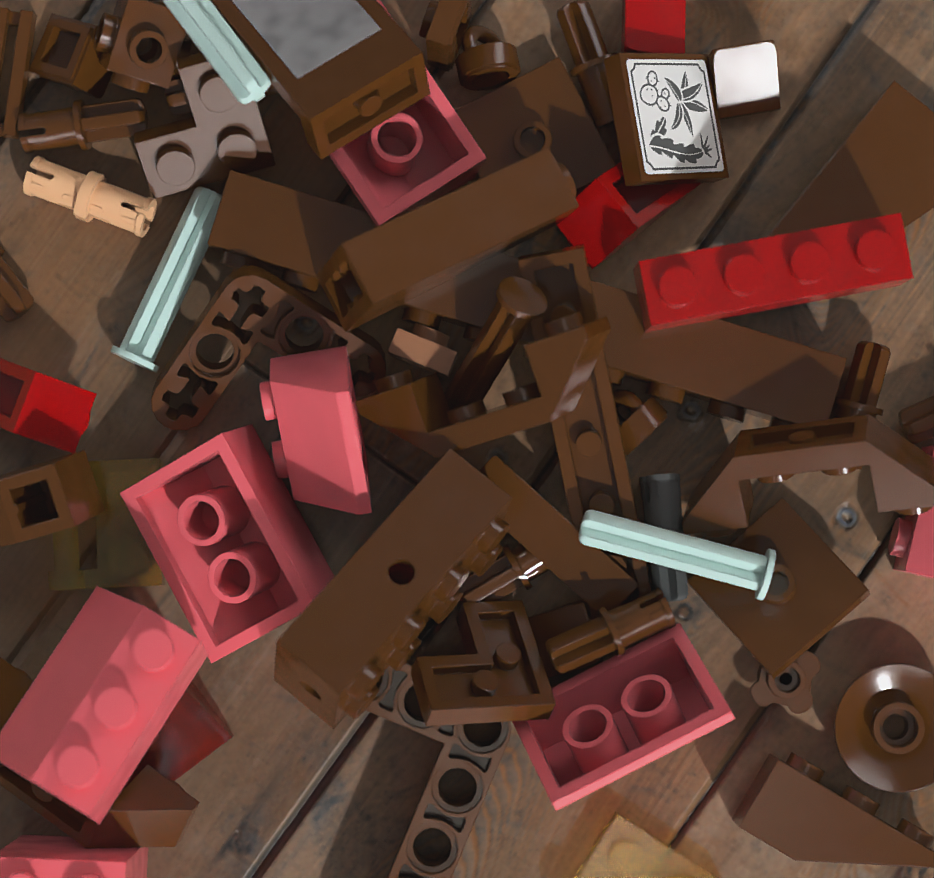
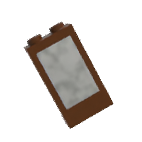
(333, 62)

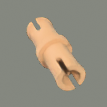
(89, 196)

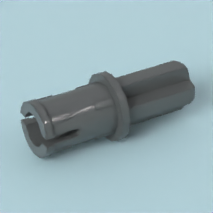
(663, 509)

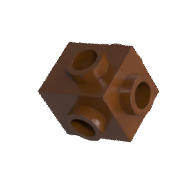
(121, 32)

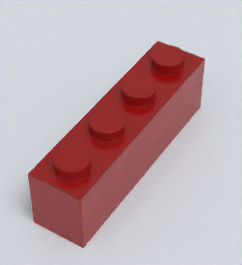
(772, 272)

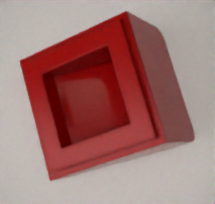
(653, 26)

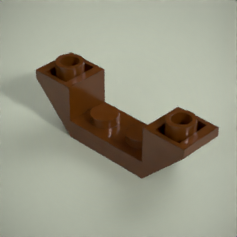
(422, 416)
(835, 446)
(145, 814)

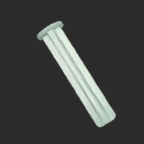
(221, 48)
(170, 281)
(678, 551)

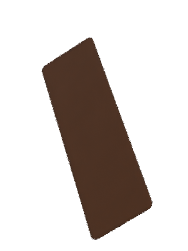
(557, 543)

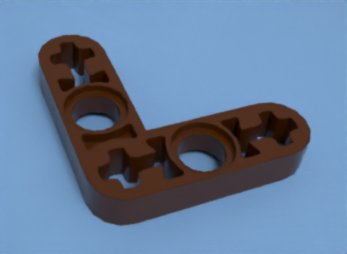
(264, 325)

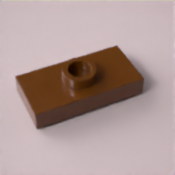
(444, 29)

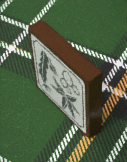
(666, 118)

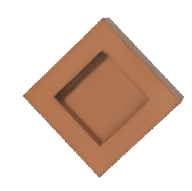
(424, 349)

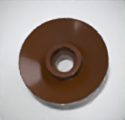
(880, 761)

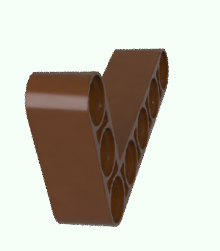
(433, 807)

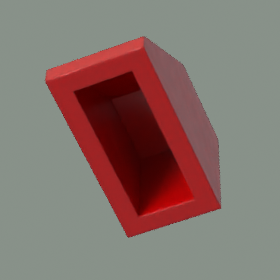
(617, 213)
(43, 406)

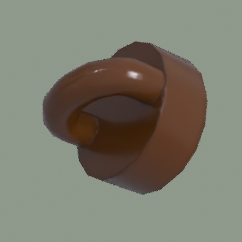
(486, 64)
(644, 419)

